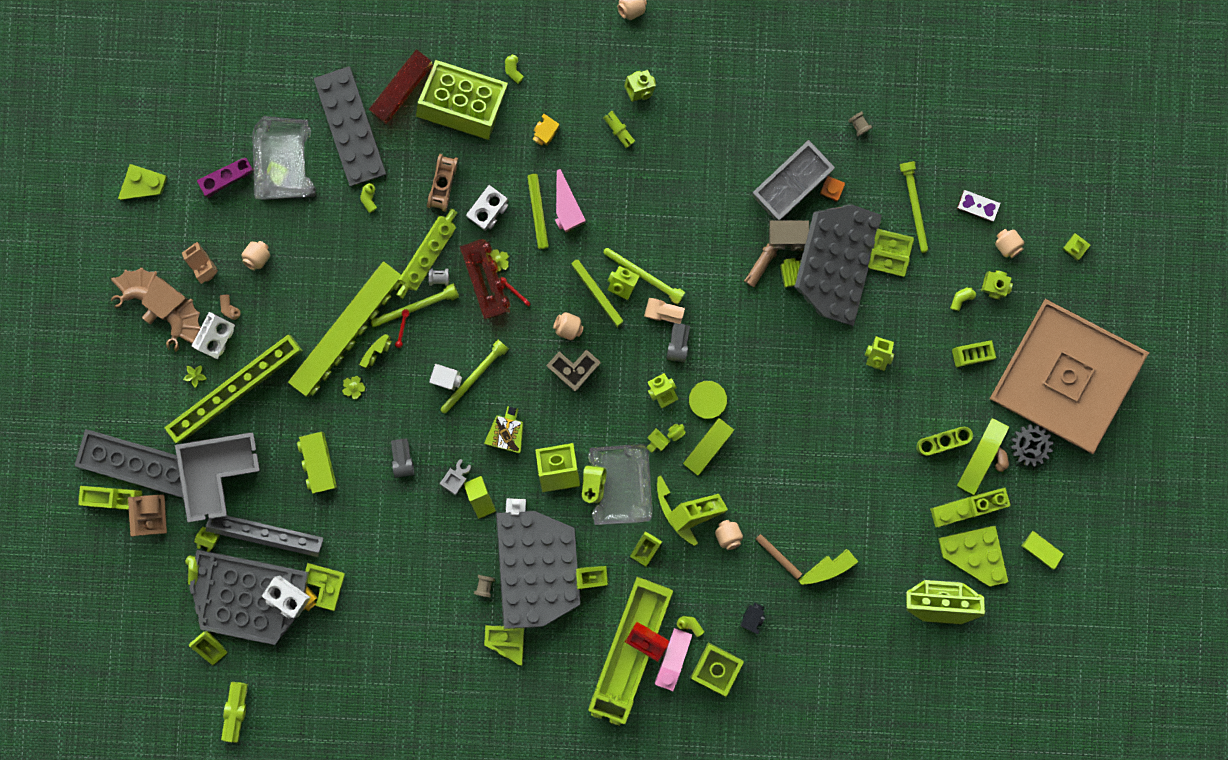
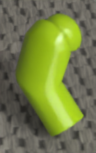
(510, 68)
(962, 295)
(192, 569)
(690, 623)

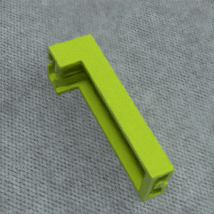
(624, 663)

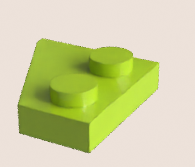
(141, 183)
(505, 641)

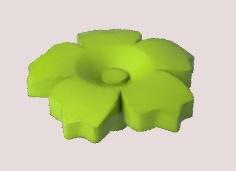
(501, 259)
(353, 387)

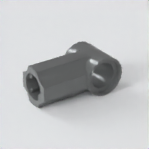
(678, 347)
(402, 462)

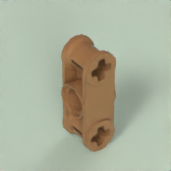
(442, 171)

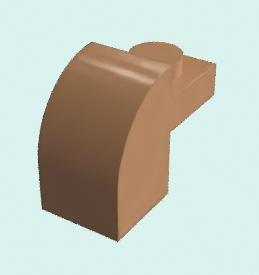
(200, 263)

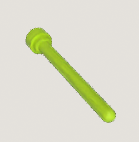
(908, 170)
(449, 292)
(674, 294)
(498, 349)

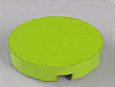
(707, 399)

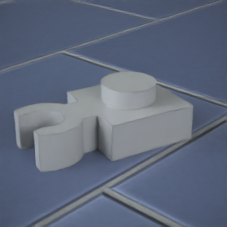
(454, 479)

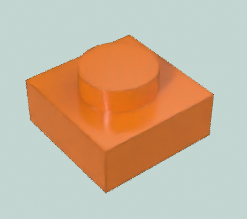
(832, 188)

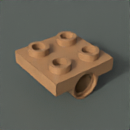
(147, 515)

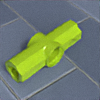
(234, 712)

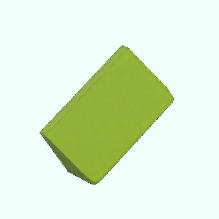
(1042, 550)

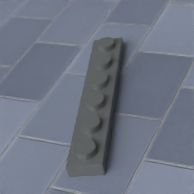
(265, 534)

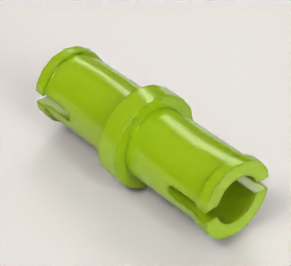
(619, 129)

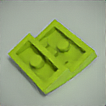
(891, 252)

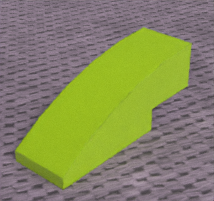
(708, 446)
(106, 497)
(827, 568)

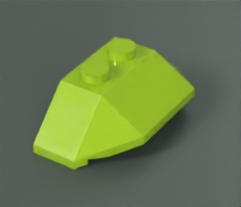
(944, 602)

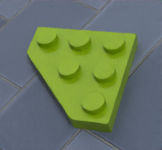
(977, 554)

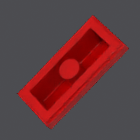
(647, 641)

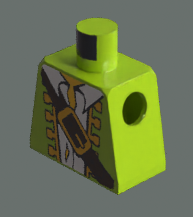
(506, 431)

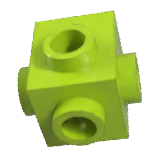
(640, 85)
(622, 282)
(989, 284)
(879, 353)
(662, 390)

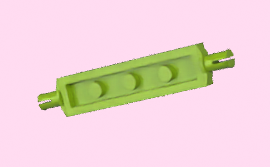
(427, 253)

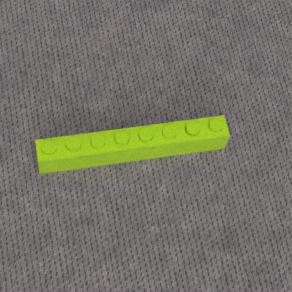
(345, 330)
(233, 389)

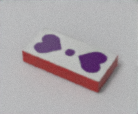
(978, 205)

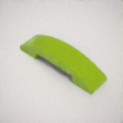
(983, 456)
(663, 490)

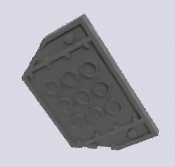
(837, 260)
(536, 569)
(231, 596)

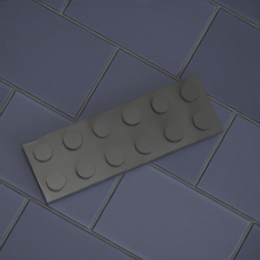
(350, 126)
(129, 462)

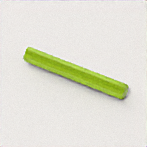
(537, 211)

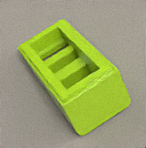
(962, 357)

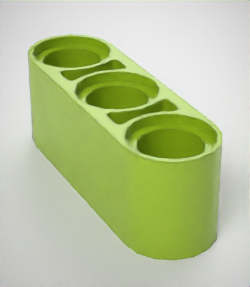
(952, 435)

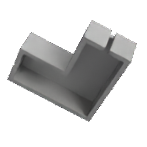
(204, 464)

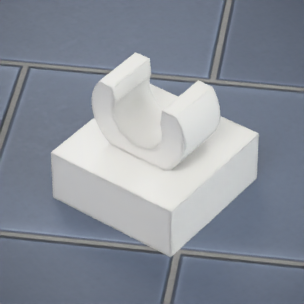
(515, 506)

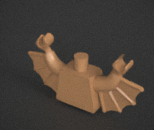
(161, 301)

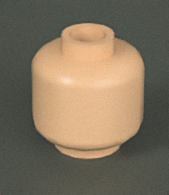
(631, 8)
(1009, 243)
(255, 255)
(568, 326)
(729, 535)

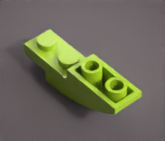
(970, 507)

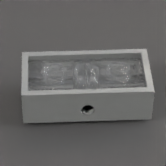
(792, 181)

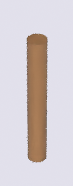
(778, 556)

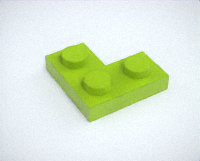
(330, 584)

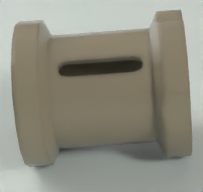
(860, 124)
(484, 586)

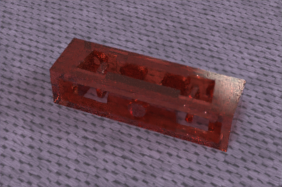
(401, 86)
(496, 284)

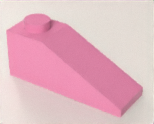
(567, 209)
(673, 659)

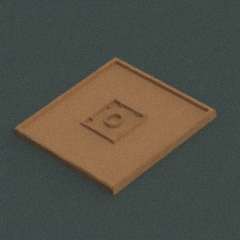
(1069, 376)

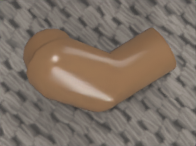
(227, 309)
(1002, 458)

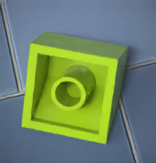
(557, 467)

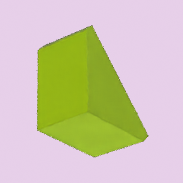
(479, 497)
(645, 548)
(591, 577)
(208, 647)

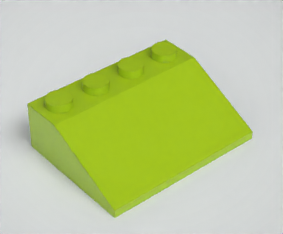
(461, 99)

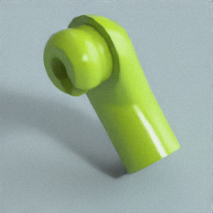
(367, 196)

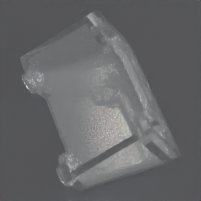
(280, 158)
(626, 485)

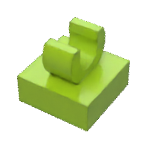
(1076, 246)
(657, 440)
(206, 539)

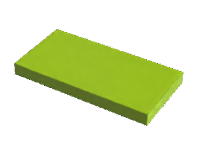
(597, 293)

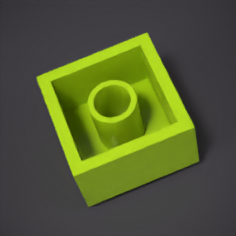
(717, 669)

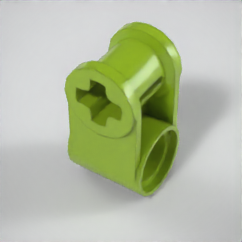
(593, 481)

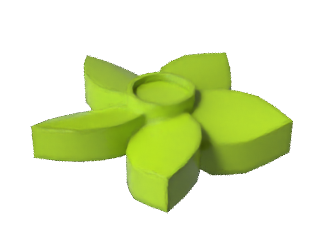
(194, 375)

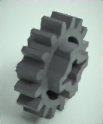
(1035, 453)

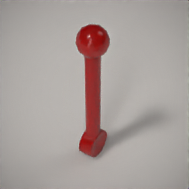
(515, 292)
(405, 313)

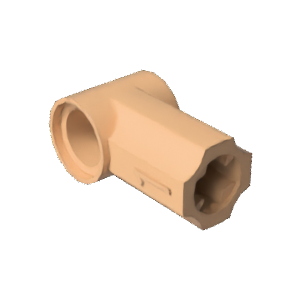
(660, 311)

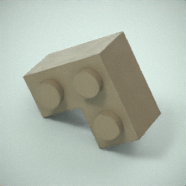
(789, 234)
(574, 374)

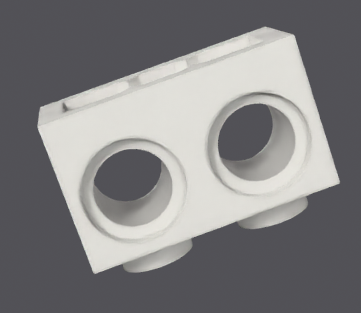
(483, 205)
(208, 333)
(445, 377)
(288, 592)

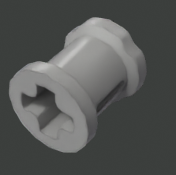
(439, 277)

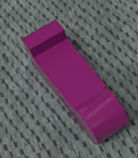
(224, 177)

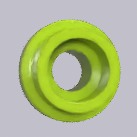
(676, 431)

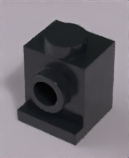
(753, 617)

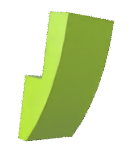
(381, 345)

